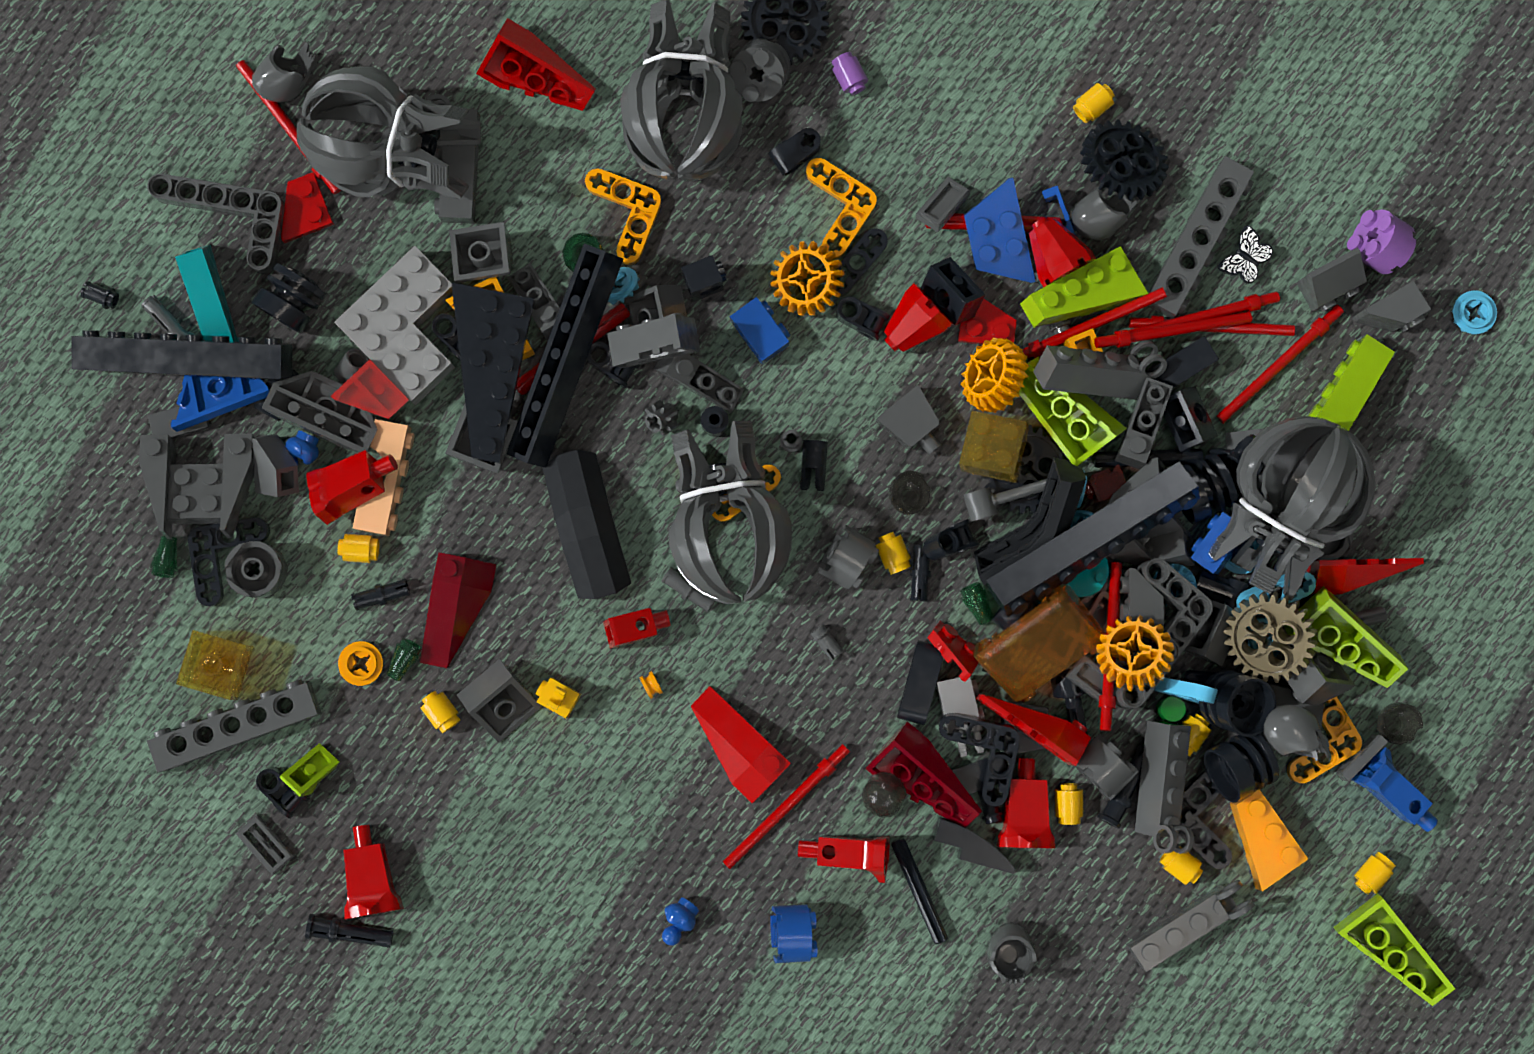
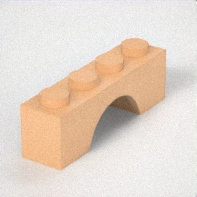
(378, 513)

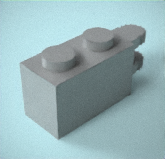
(959, 698)

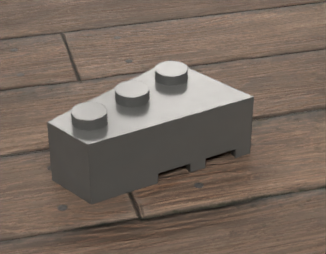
(653, 340)

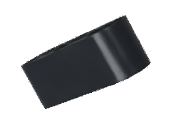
(920, 683)

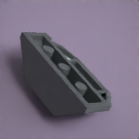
(308, 405)

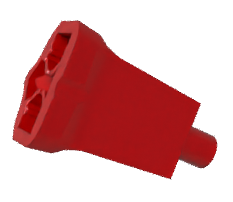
(347, 484)
(1026, 811)
(849, 853)
(368, 877)

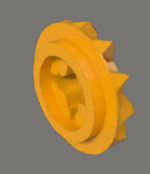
(347, 662)

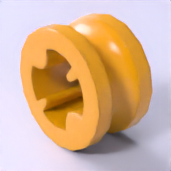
(651, 685)

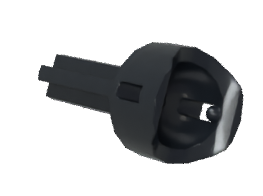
(1071, 693)

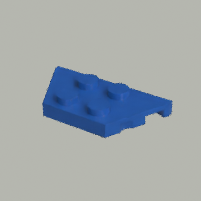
(999, 235)
(215, 395)

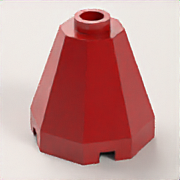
(1056, 250)
(915, 321)

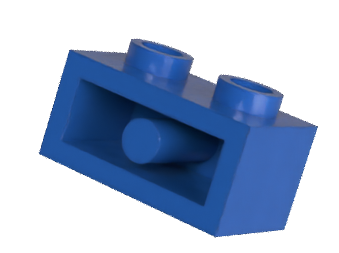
(760, 330)
(1203, 546)

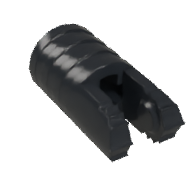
(813, 457)

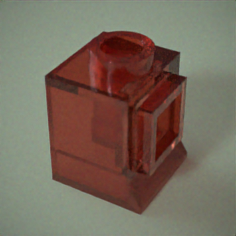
(1104, 484)

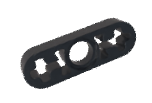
(876, 251)

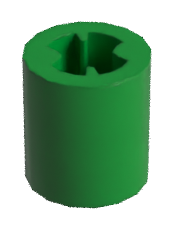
(1170, 708)

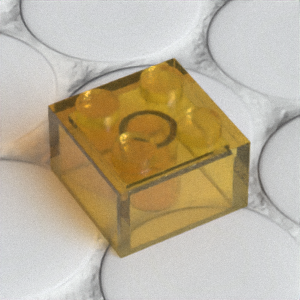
(993, 446)
(214, 665)

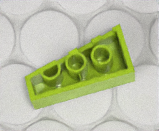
(1090, 289)
(1353, 382)
(1070, 418)
(1350, 640)
(1390, 944)

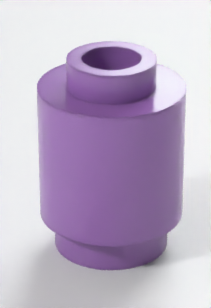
(849, 73)

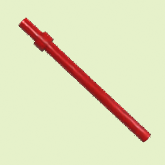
(282, 118)
(1249, 304)
(1247, 328)
(1318, 328)
(1125, 338)
(1037, 348)
(1107, 700)
(825, 768)

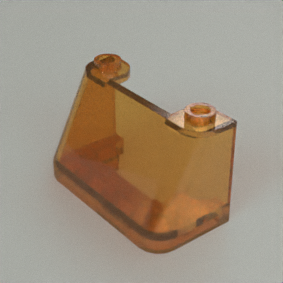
(1040, 644)

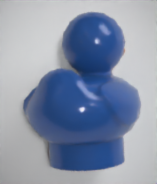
(303, 447)
(683, 919)

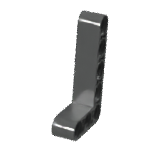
(230, 205)
(1182, 614)

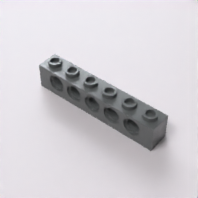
(1228, 174)
(168, 757)

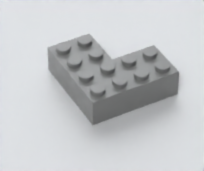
(387, 324)

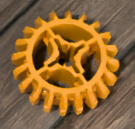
(785, 280)
(994, 375)
(1113, 647)

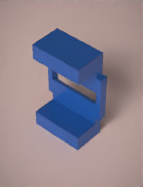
(1053, 194)

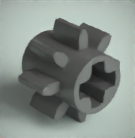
(661, 417)

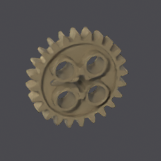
(1278, 614)

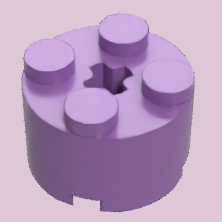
(1383, 240)

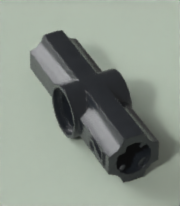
(1219, 588)

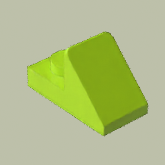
(309, 770)

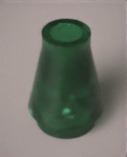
(165, 558)
(977, 602)
(404, 657)

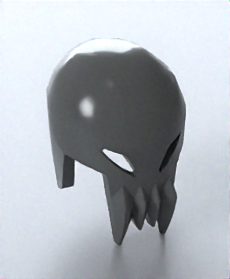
(277, 78)
(1095, 218)
(1294, 730)
(1011, 953)

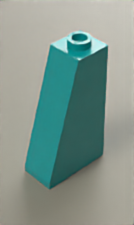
(206, 293)

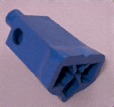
(1395, 791)

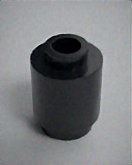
(718, 429)

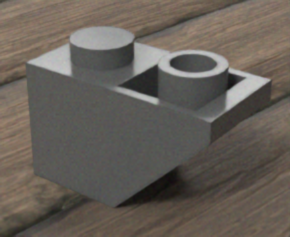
(274, 467)
(1140, 598)

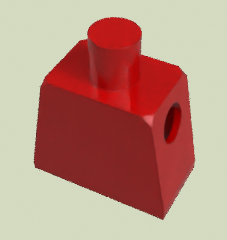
(623, 630)

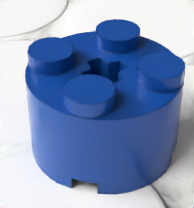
(793, 933)

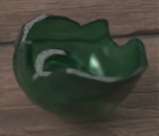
(574, 246)

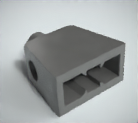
(912, 421)

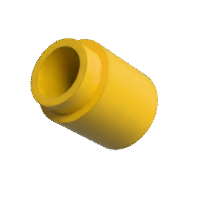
(1094, 102)
(358, 548)
(893, 553)
(440, 711)
(1198, 732)
(1069, 804)
(1182, 866)
(1374, 873)

